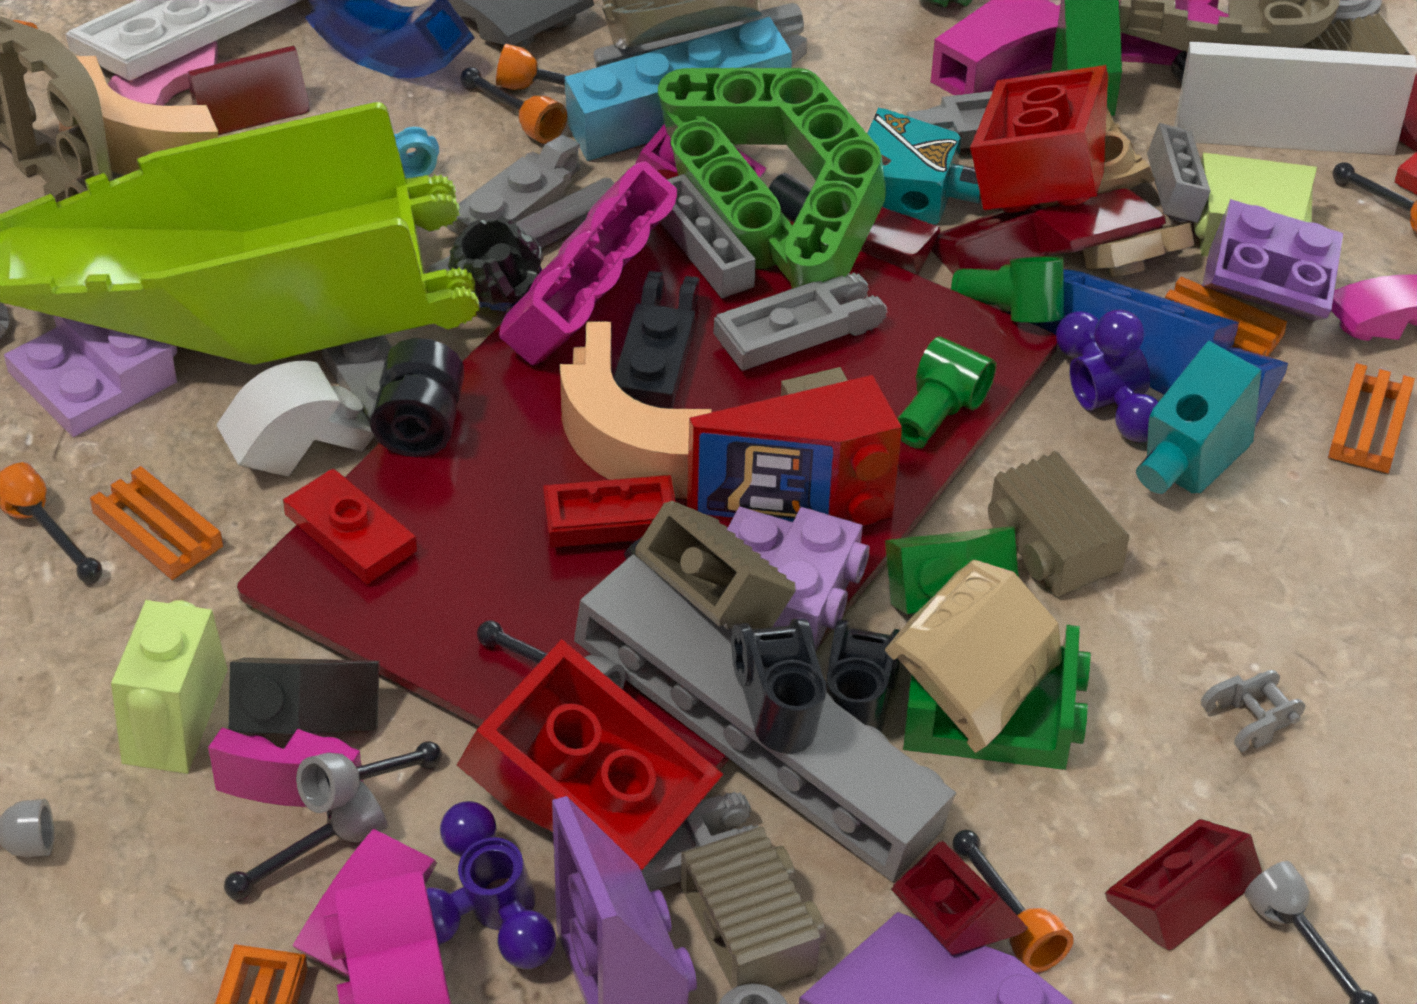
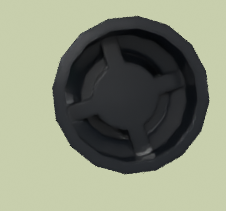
(417, 397)

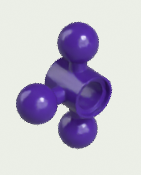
(1109, 367)
(524, 935)

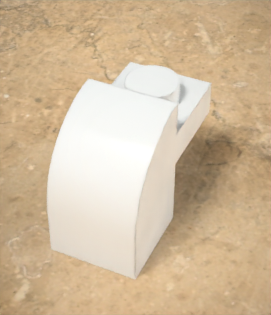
(287, 410)

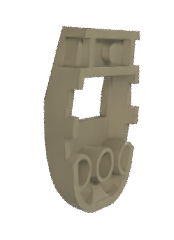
(650, 21)
(1248, 22)
(74, 100)

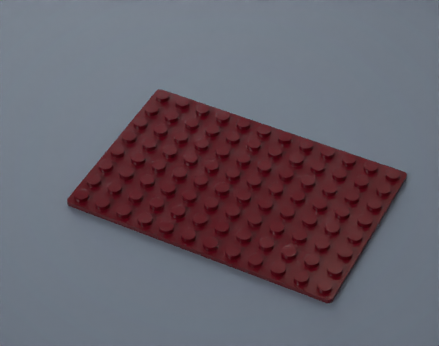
(483, 501)

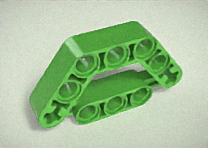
(725, 107)

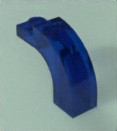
(392, 36)

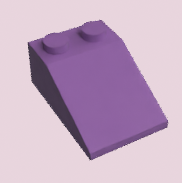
(611, 920)
(911, 966)

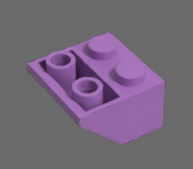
(1274, 261)

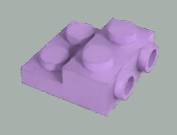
(90, 372)
(813, 552)

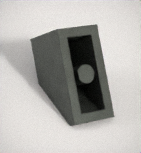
(303, 695)

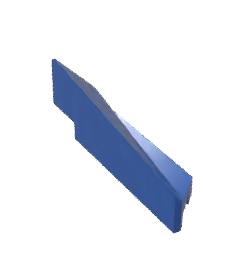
(1171, 331)

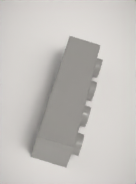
(1178, 173)
(708, 241)

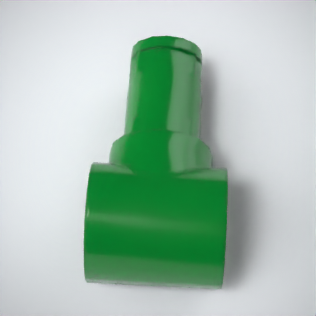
(1026, 287)
(945, 382)

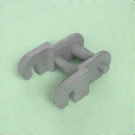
(1240, 692)

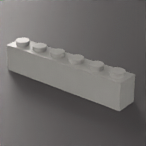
(843, 782)

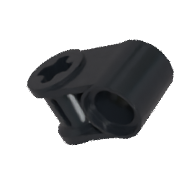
(862, 673)
(780, 683)

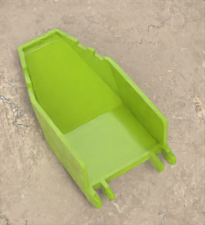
(246, 243)

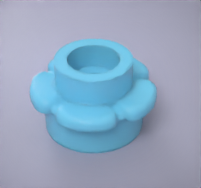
(424, 159)

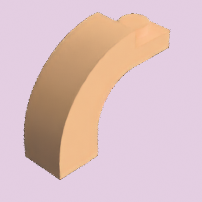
(142, 128)
(612, 429)

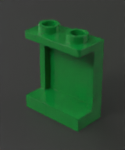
(1036, 732)

